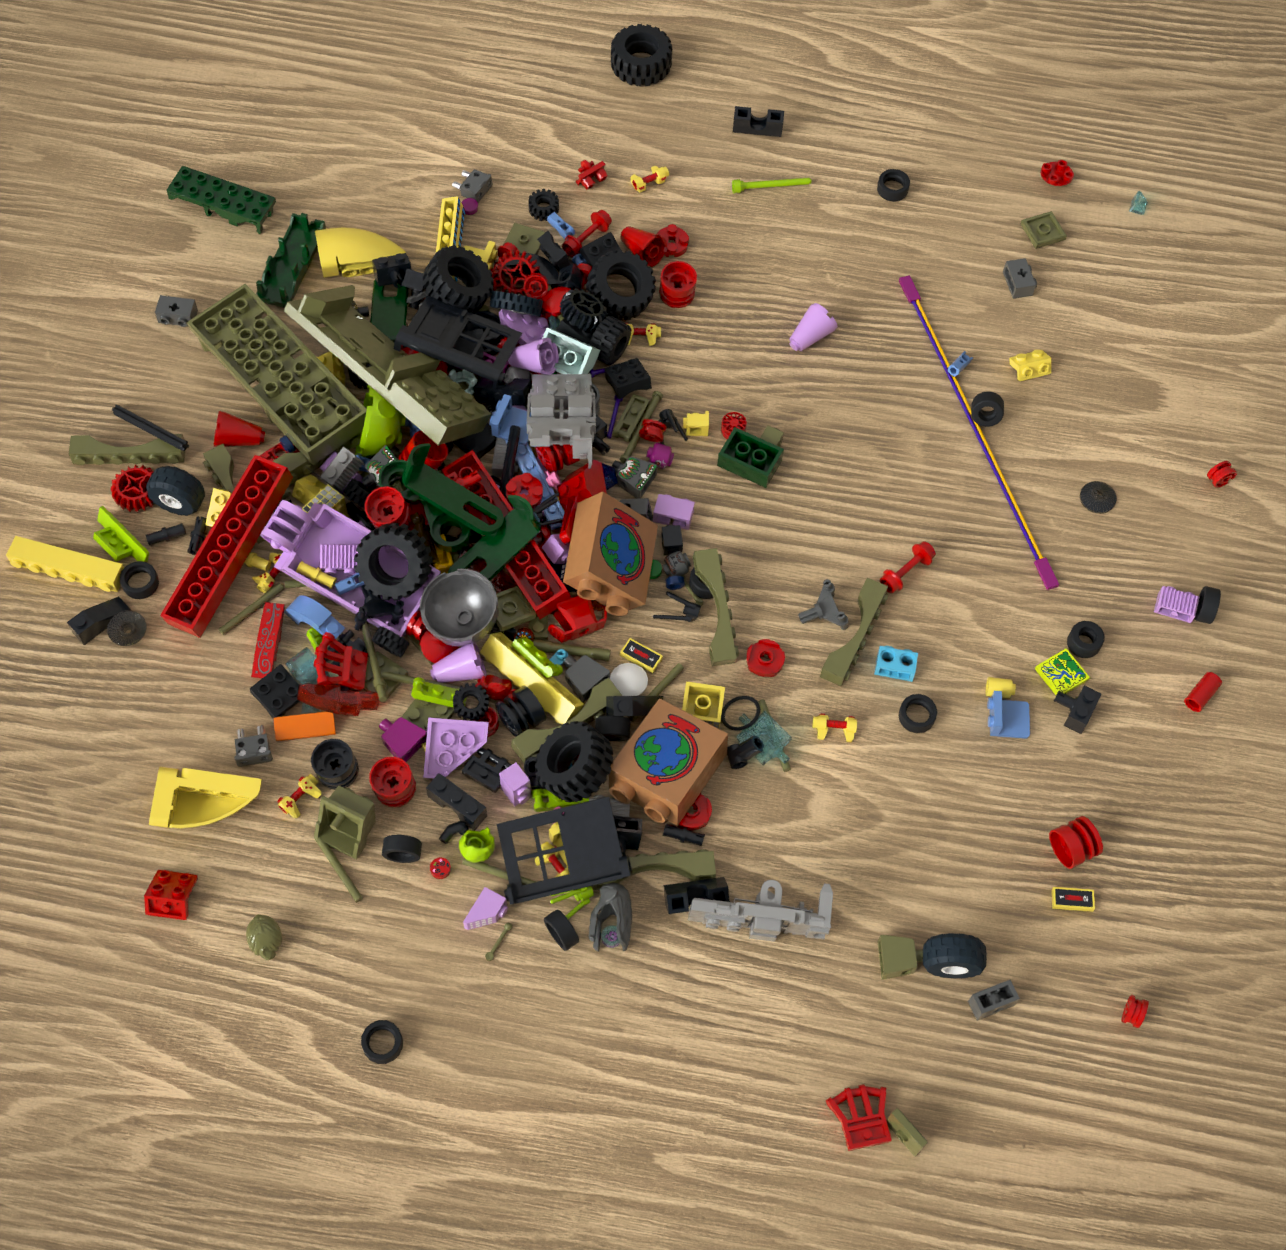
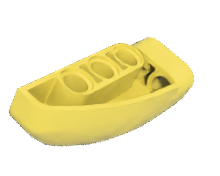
(352, 250)
(199, 797)

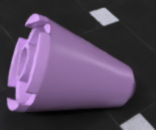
(812, 327)
(536, 356)
(460, 665)

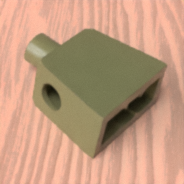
(897, 956)

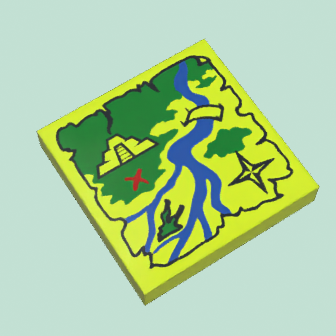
(1062, 672)

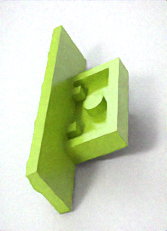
(117, 539)

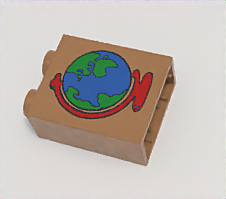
(610, 554)
(667, 762)

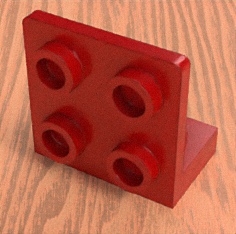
(169, 894)

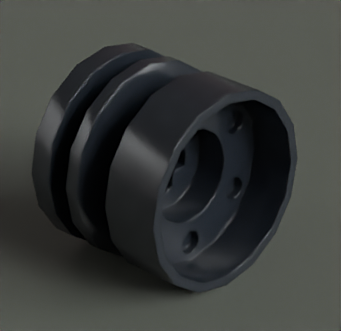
(520, 711)
(331, 755)

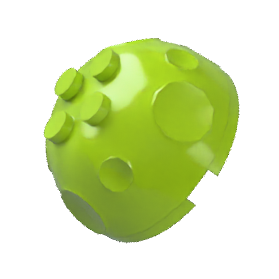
(381, 425)

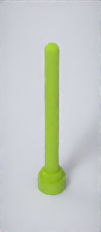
(738, 186)

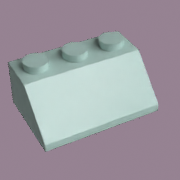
(574, 355)

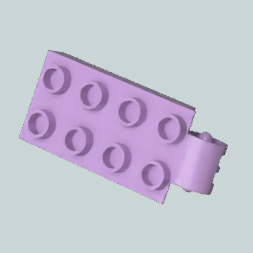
(300, 539)

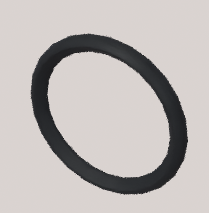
(747, 725)

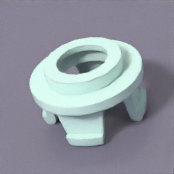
(464, 376)

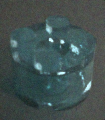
(303, 668)

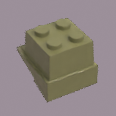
(345, 821)

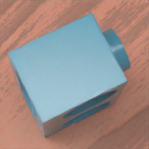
(896, 668)

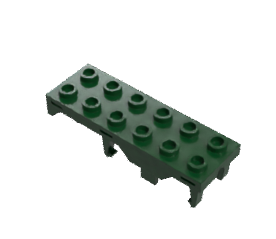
(224, 197)
(291, 261)

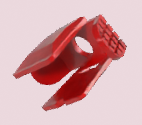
(574, 616)

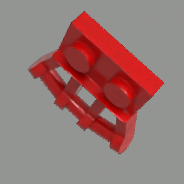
(352, 664)
(865, 1130)

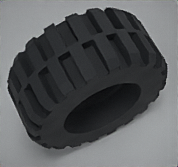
(641, 40)
(467, 268)
(635, 271)
(376, 578)
(587, 772)

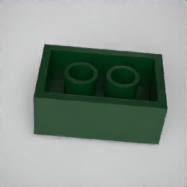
(750, 457)

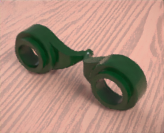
(436, 518)

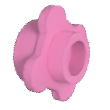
(553, 480)

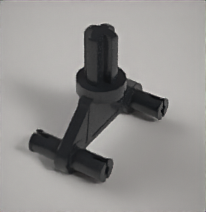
(377, 607)

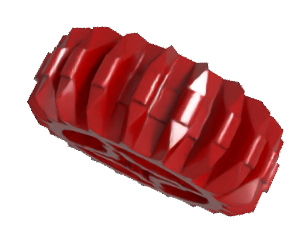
(509, 270)
(130, 488)

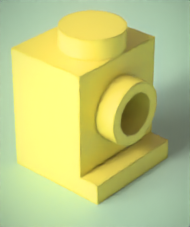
(696, 424)

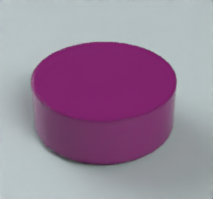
(470, 206)

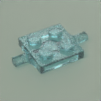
(771, 734)

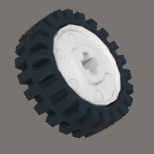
(516, 303)

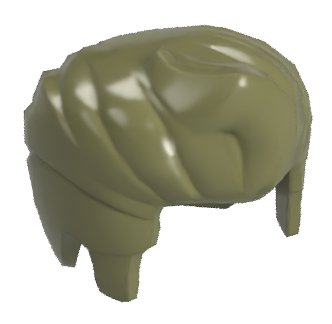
(264, 936)

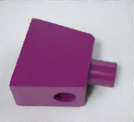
(402, 737)

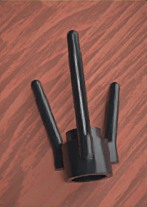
(667, 417)
(544, 505)
(691, 610)

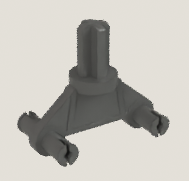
(826, 608)

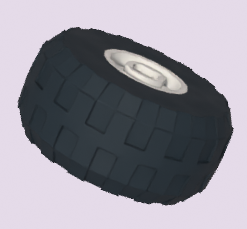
(175, 490)
(954, 956)

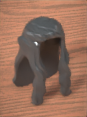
(613, 901)

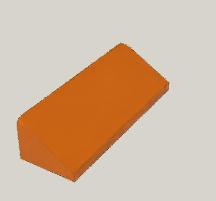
(304, 726)

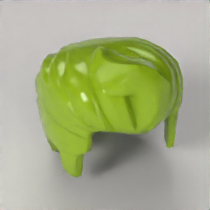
(477, 845)

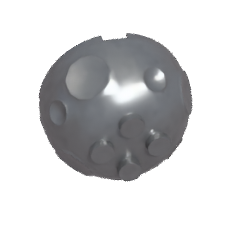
(459, 607)

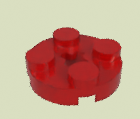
(680, 237)
(527, 482)
(765, 668)
(699, 818)

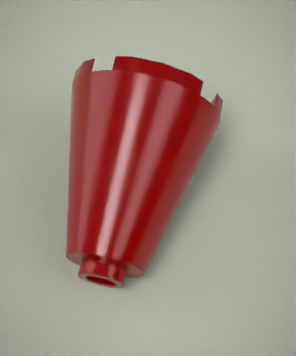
(645, 244)
(236, 432)

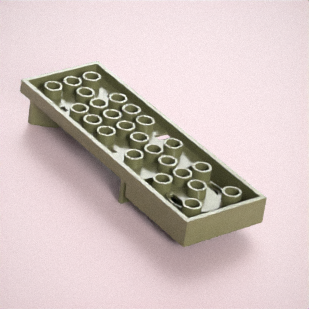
(404, 380)
(295, 393)

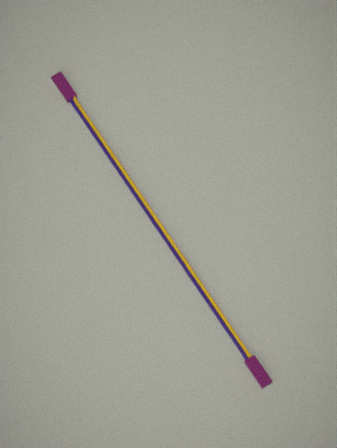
(1042, 564)

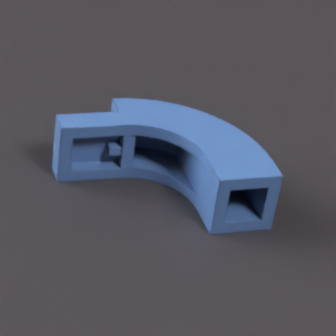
(313, 613)

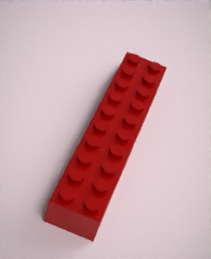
(227, 546)
(529, 567)

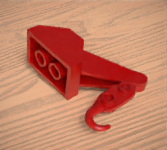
(576, 488)

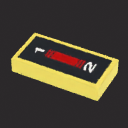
(641, 655)
(1073, 899)

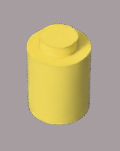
(1000, 684)

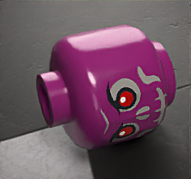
(660, 455)

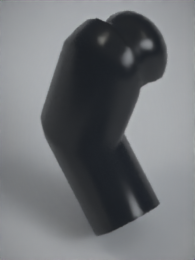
(451, 829)

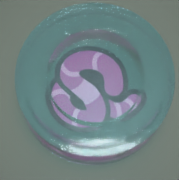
(609, 936)

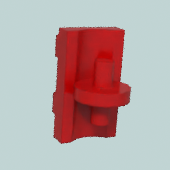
(588, 172)

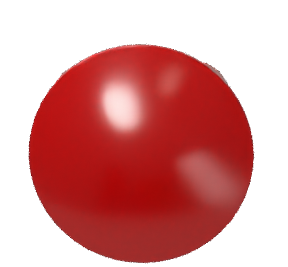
(1057, 173)
(552, 300)
(433, 648)

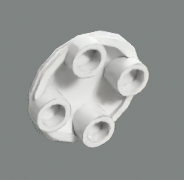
(629, 679)

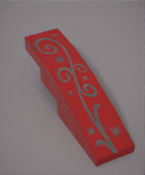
(268, 639)

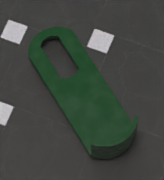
(389, 313)
(448, 494)
(498, 549)

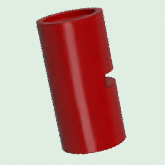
(1203, 691)

